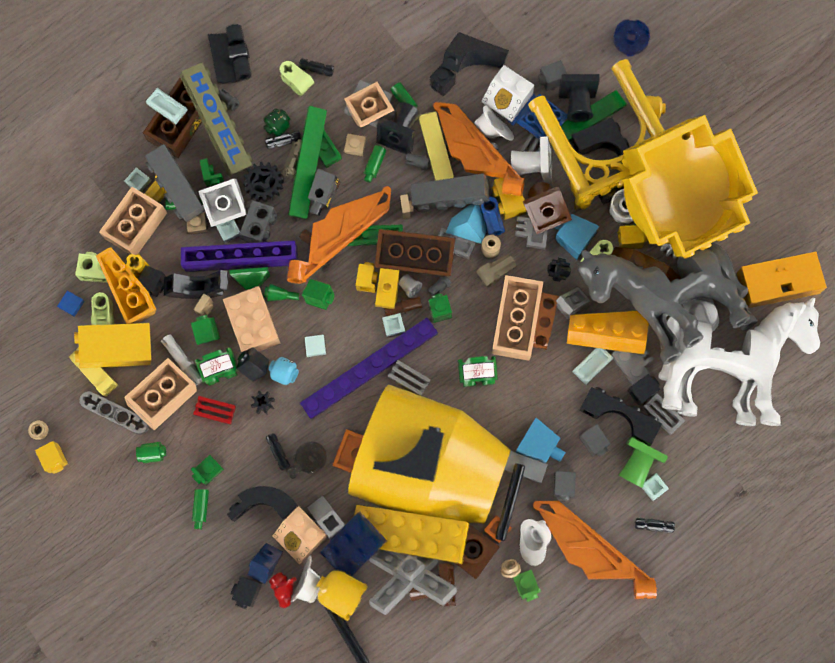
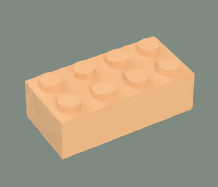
(517, 318)

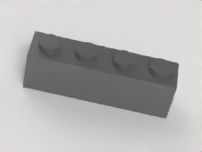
(175, 183)
(450, 192)

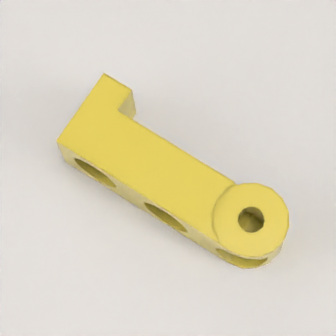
(97, 377)

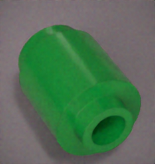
(150, 452)

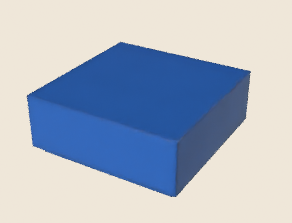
(70, 303)

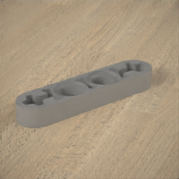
(114, 413)

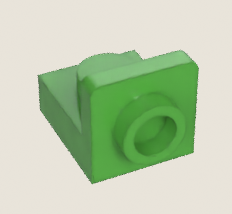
(527, 585)

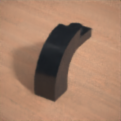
(195, 286)
(262, 495)

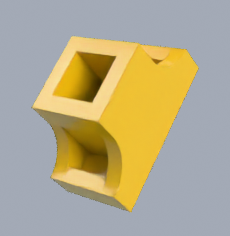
(387, 288)

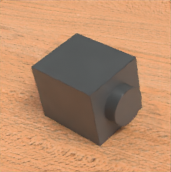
(551, 75)
(595, 441)
(564, 485)

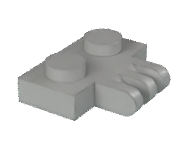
(533, 240)
(632, 364)

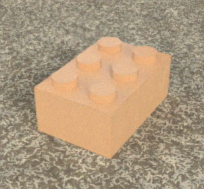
(133, 222)
(251, 320)
(160, 394)

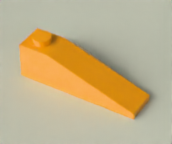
(128, 291)

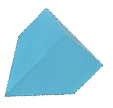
(468, 224)

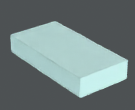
(166, 106)
(592, 365)

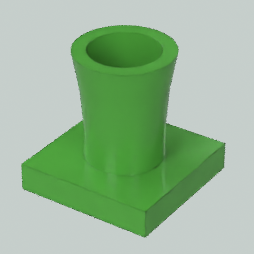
(640, 462)

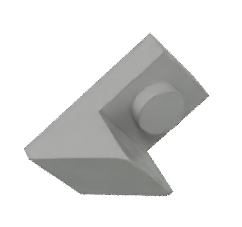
(572, 302)

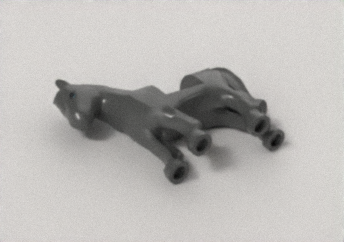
(703, 275)

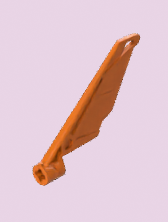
(475, 150)
(337, 231)
(591, 551)

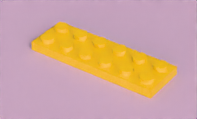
(418, 533)

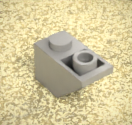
(326, 517)

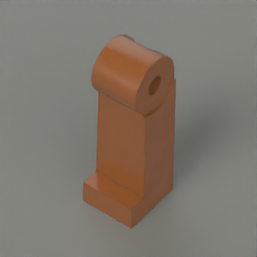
(545, 320)

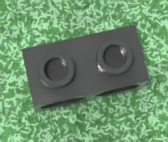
(253, 223)

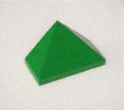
(250, 277)

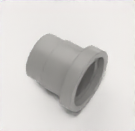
(410, 285)

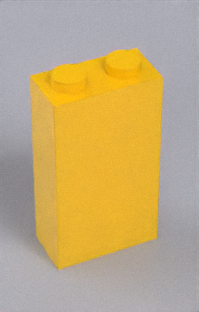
(113, 345)

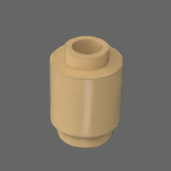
(487, 250)

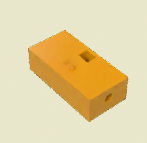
(782, 279)

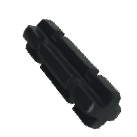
(316, 67)
(283, 139)
(277, 451)
(654, 525)

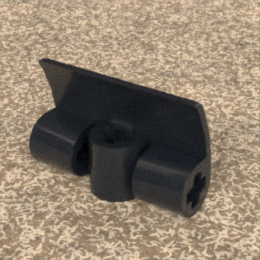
(230, 55)

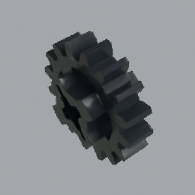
(269, 175)

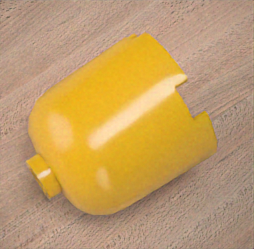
(340, 593)

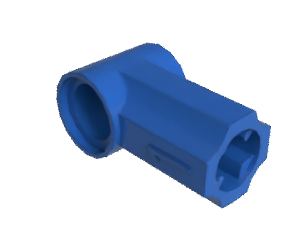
(492, 218)

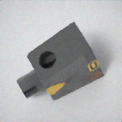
(323, 184)

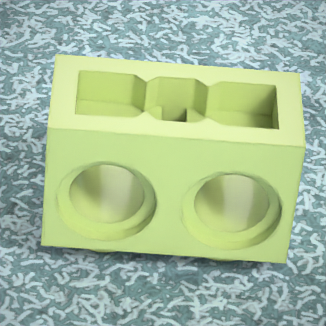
(93, 274)

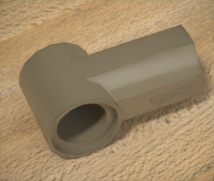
(492, 272)

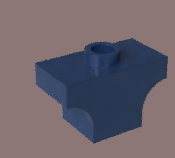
(264, 563)

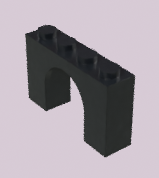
(601, 136)

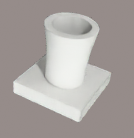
(534, 161)

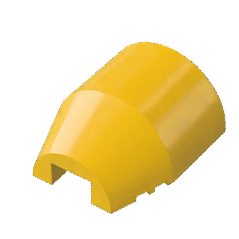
(467, 466)

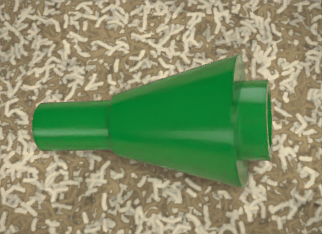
(276, 293)

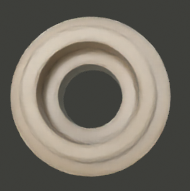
(33, 427)
(510, 568)

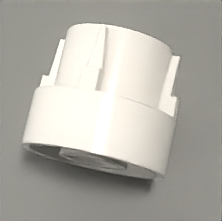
(617, 211)

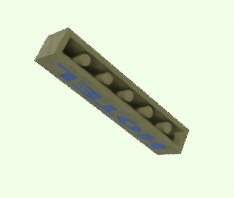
(215, 119)

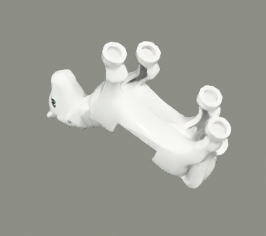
(752, 365)

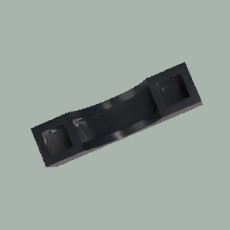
(643, 427)

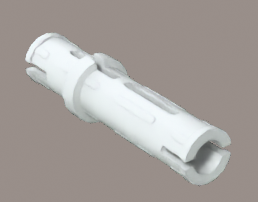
(179, 356)

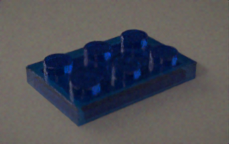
(353, 545)

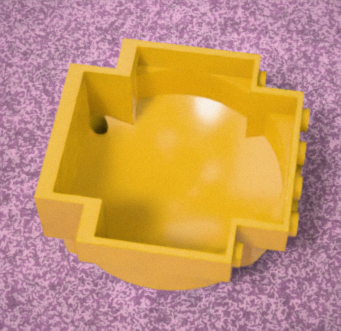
(688, 186)

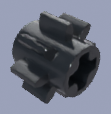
(559, 269)
(262, 397)

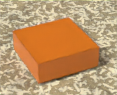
(491, 529)

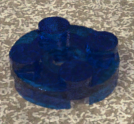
(628, 46)

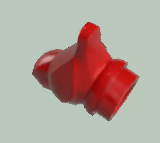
(282, 589)

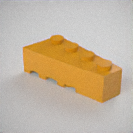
(610, 331)

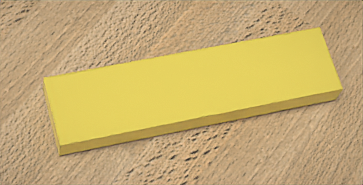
(435, 146)

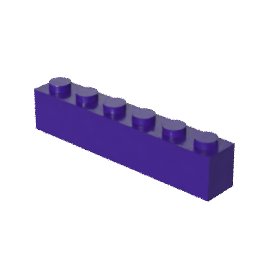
(238, 256)

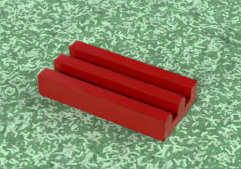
(199, 406)

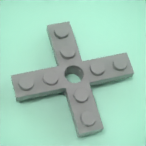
(404, 581)

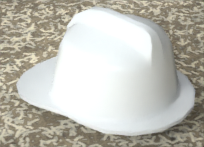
(492, 126)
(703, 310)
(533, 541)
(307, 586)

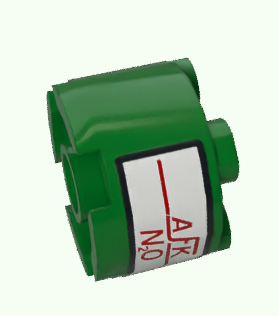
(217, 365)
(478, 370)

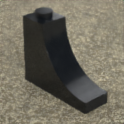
(470, 51)
(421, 460)

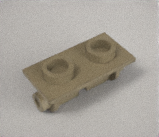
(291, 163)

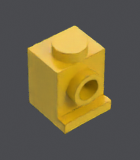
(366, 277)

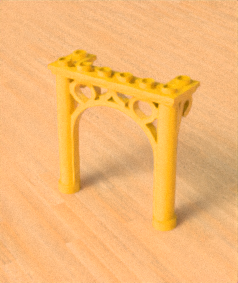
(569, 157)

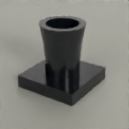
(579, 90)
(398, 132)

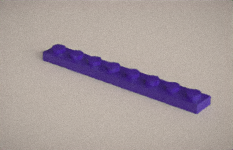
(368, 368)

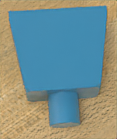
(576, 235)
(540, 443)

